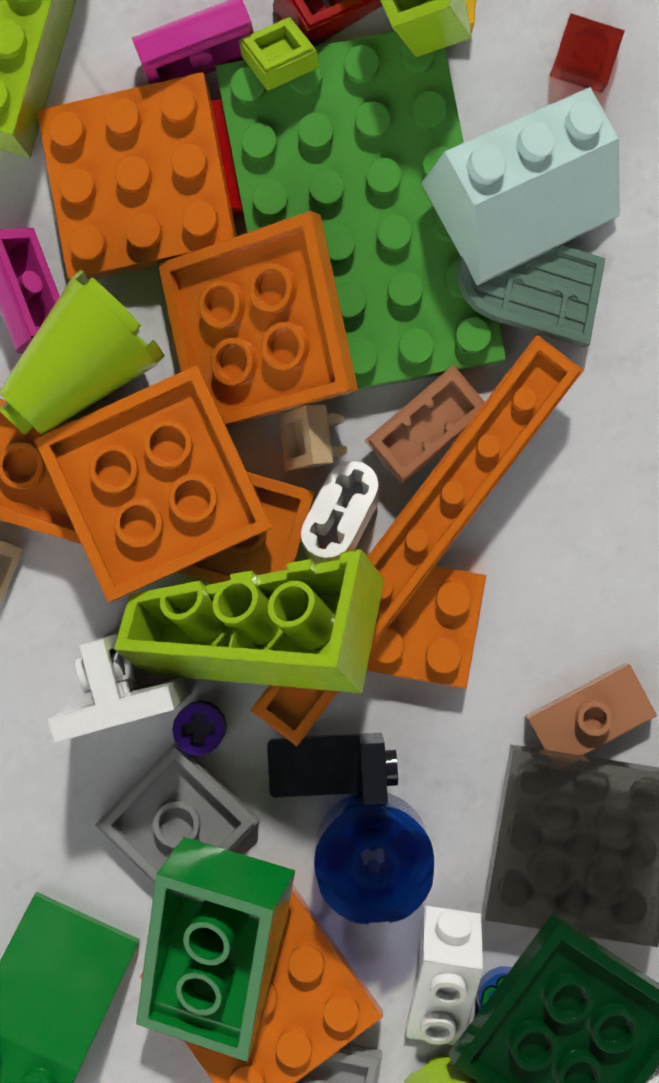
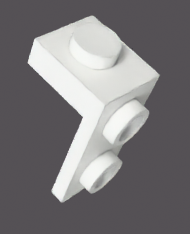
(447, 975)

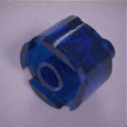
(375, 889)

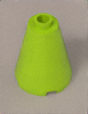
(76, 358)

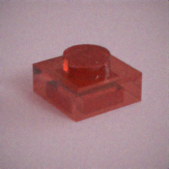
(586, 53)

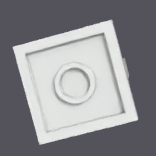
(114, 692)

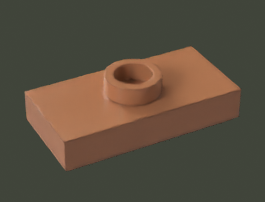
(425, 425)
(593, 713)

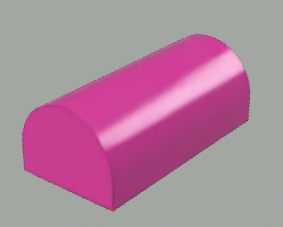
(194, 42)
(25, 285)

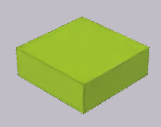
(279, 53)

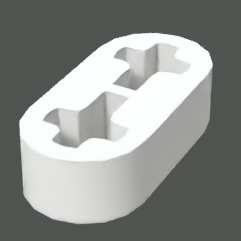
(329, 508)

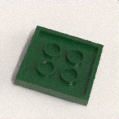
(564, 1017)

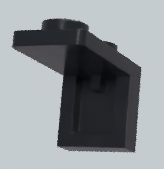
(332, 766)

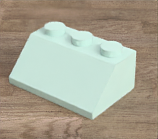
(528, 185)

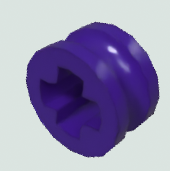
(212, 739)

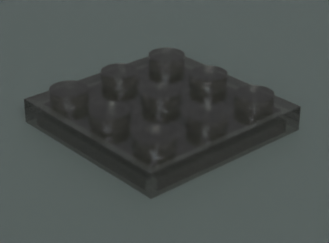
(577, 844)

